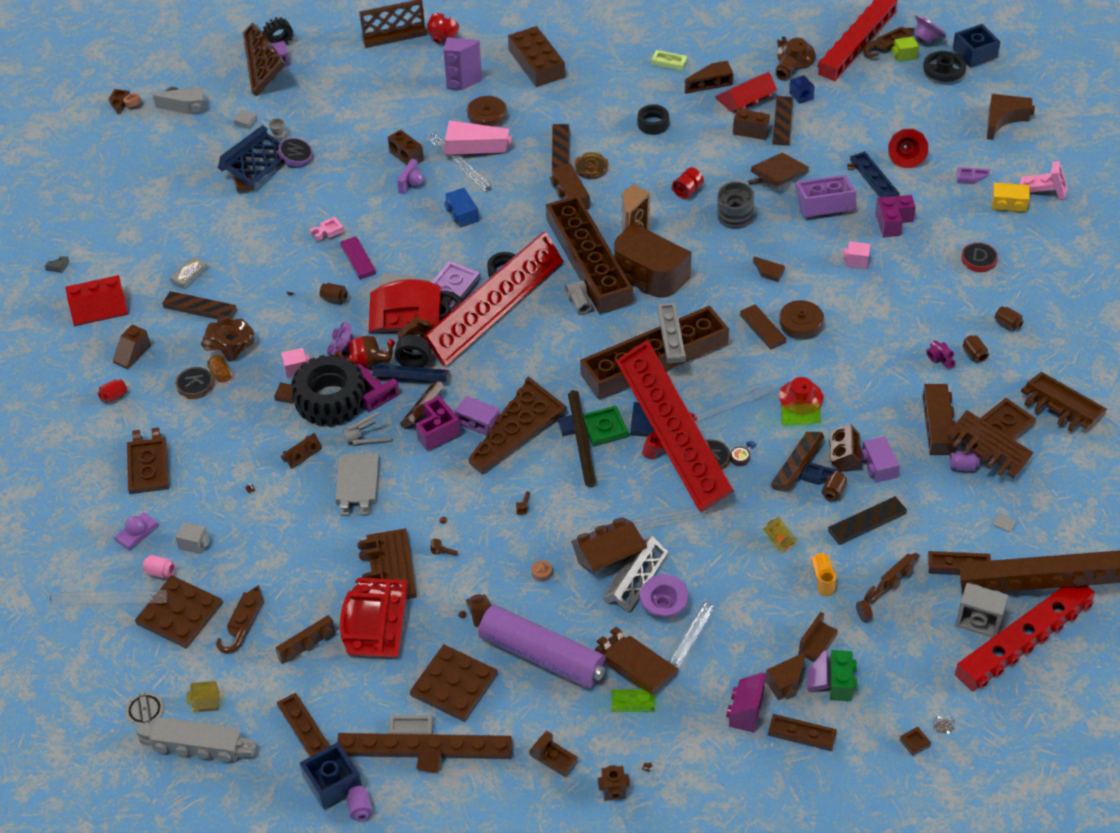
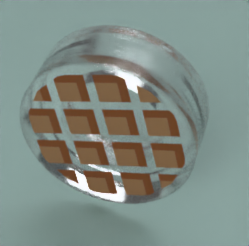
(943, 724)

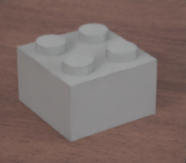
(981, 610)

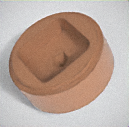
(132, 100)
(541, 570)

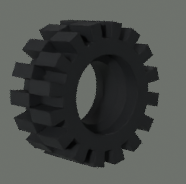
(275, 25)

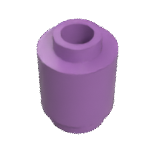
(963, 462)
(359, 803)

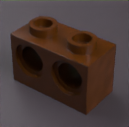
(405, 147)
(845, 447)

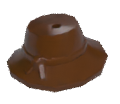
(799, 50)

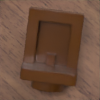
(477, 606)

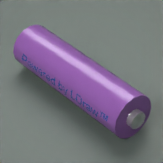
(542, 646)

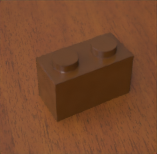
(751, 124)

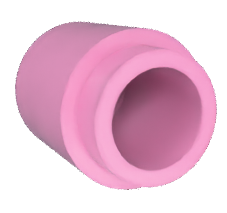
(158, 566)

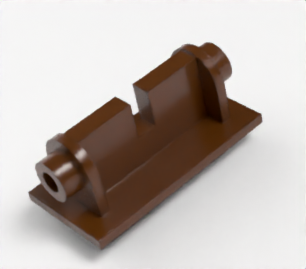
(301, 451)

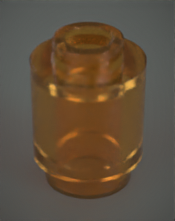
(219, 368)

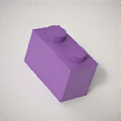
(477, 415)
(880, 459)

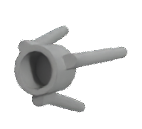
(352, 433)

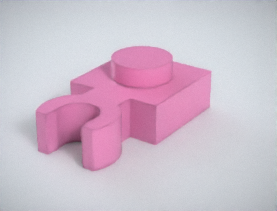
(327, 228)

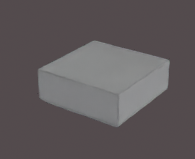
(245, 119)

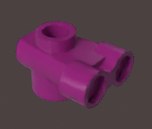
(941, 352)

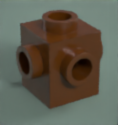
(613, 782)

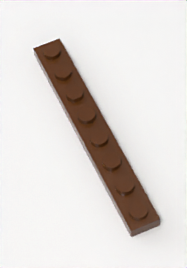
(408, 745)

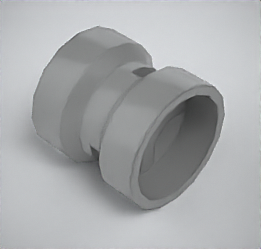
(277, 129)

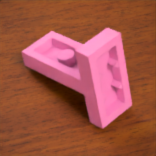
(1047, 181)

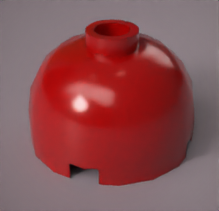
(440, 27)

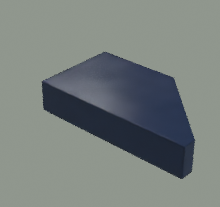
(816, 473)

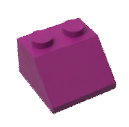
(746, 702)

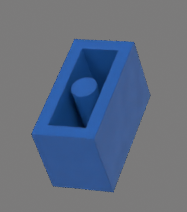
(461, 207)

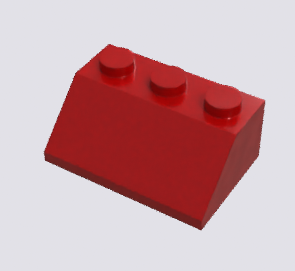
(748, 92)
(96, 300)

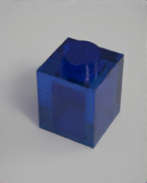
(801, 89)

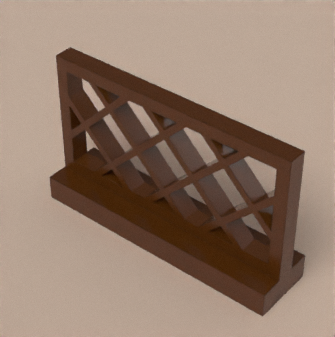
(393, 33)

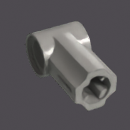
(578, 294)

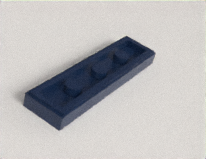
(873, 175)
(411, 372)

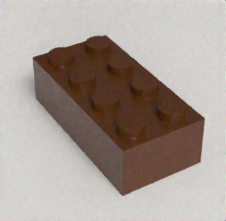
(536, 56)

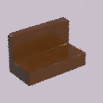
(817, 638)

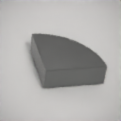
(57, 265)

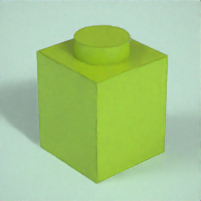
(905, 49)

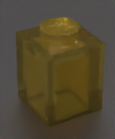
(780, 534)
(203, 696)

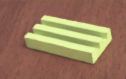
(669, 60)

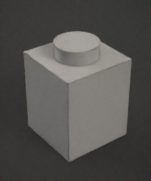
(192, 537)

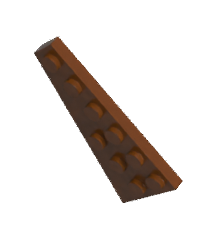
(261, 58)
(519, 421)

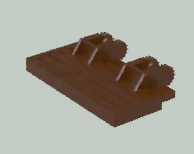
(1060, 398)
(990, 444)
(389, 557)

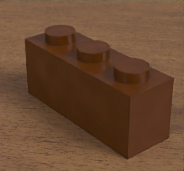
(569, 184)

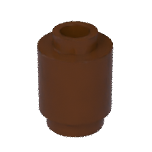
(785, 67)
(333, 292)
(1009, 318)
(975, 348)
(834, 486)

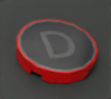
(979, 257)

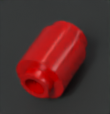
(112, 390)

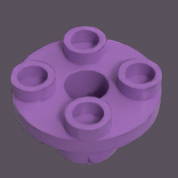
(341, 339)

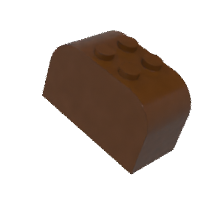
(652, 261)

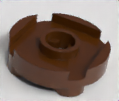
(415, 327)

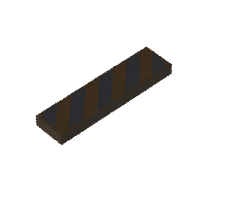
(867, 520)

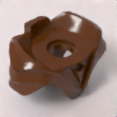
(221, 335)

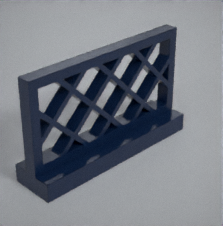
(245, 149)

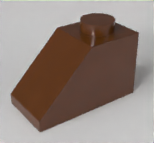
(131, 346)
(785, 677)

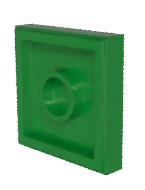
(605, 426)

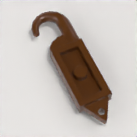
(887, 40)
(892, 577)
(242, 619)

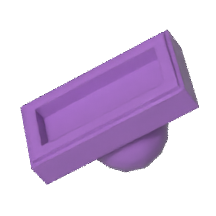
(410, 176)
(136, 530)

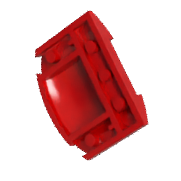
(401, 301)
(374, 617)

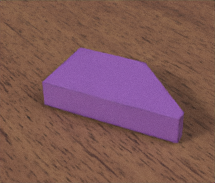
(971, 175)
(819, 673)

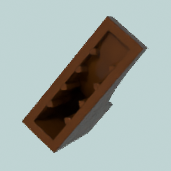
(1006, 110)

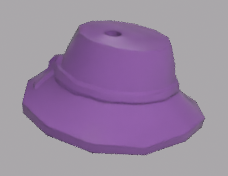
(927, 30)
(664, 595)

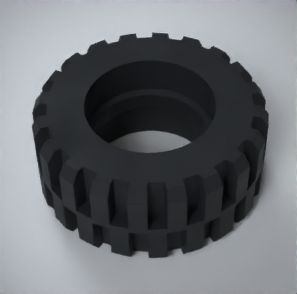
(332, 407)

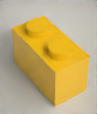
(1010, 197)

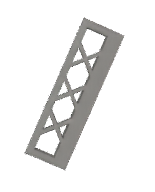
(629, 571)

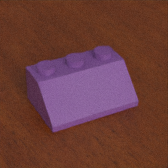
(462, 63)
(826, 196)

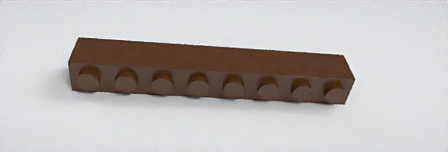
(1043, 572)

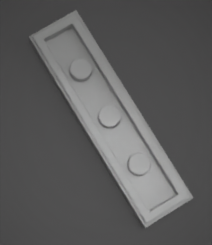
(671, 333)

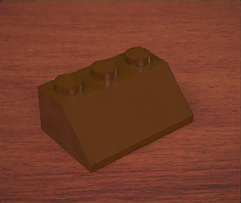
(608, 544)

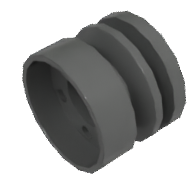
(735, 205)

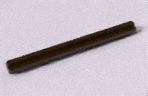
(581, 438)

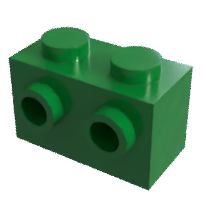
(841, 675)

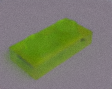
(800, 413)
(632, 700)

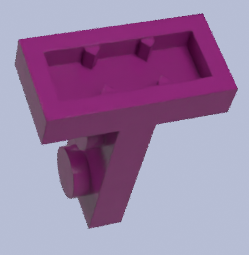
(377, 393)

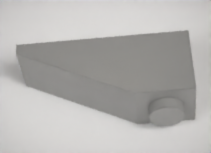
(183, 100)

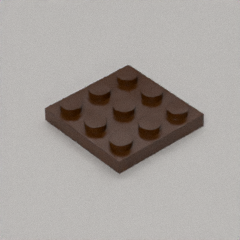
(182, 615)
(453, 682)

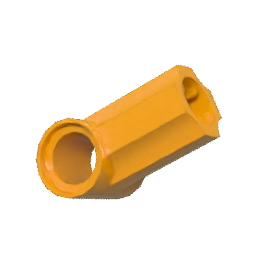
(824, 574)

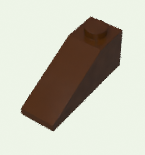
(711, 77)

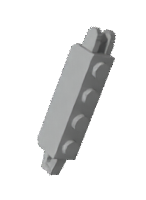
(196, 739)

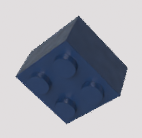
(976, 45)
(330, 774)

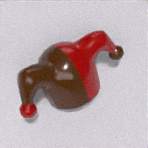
(366, 351)

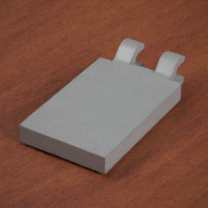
(357, 481)

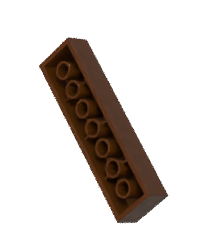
(589, 254)
(700, 333)

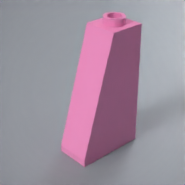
(475, 138)

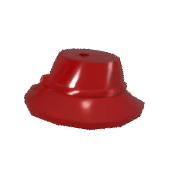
(915, 151)
(794, 392)

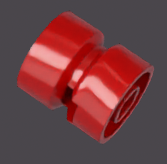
(687, 183)

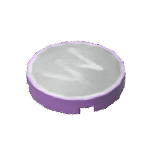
(295, 151)

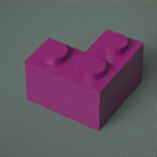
(893, 212)
(439, 424)

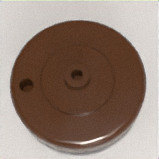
(487, 111)
(801, 318)

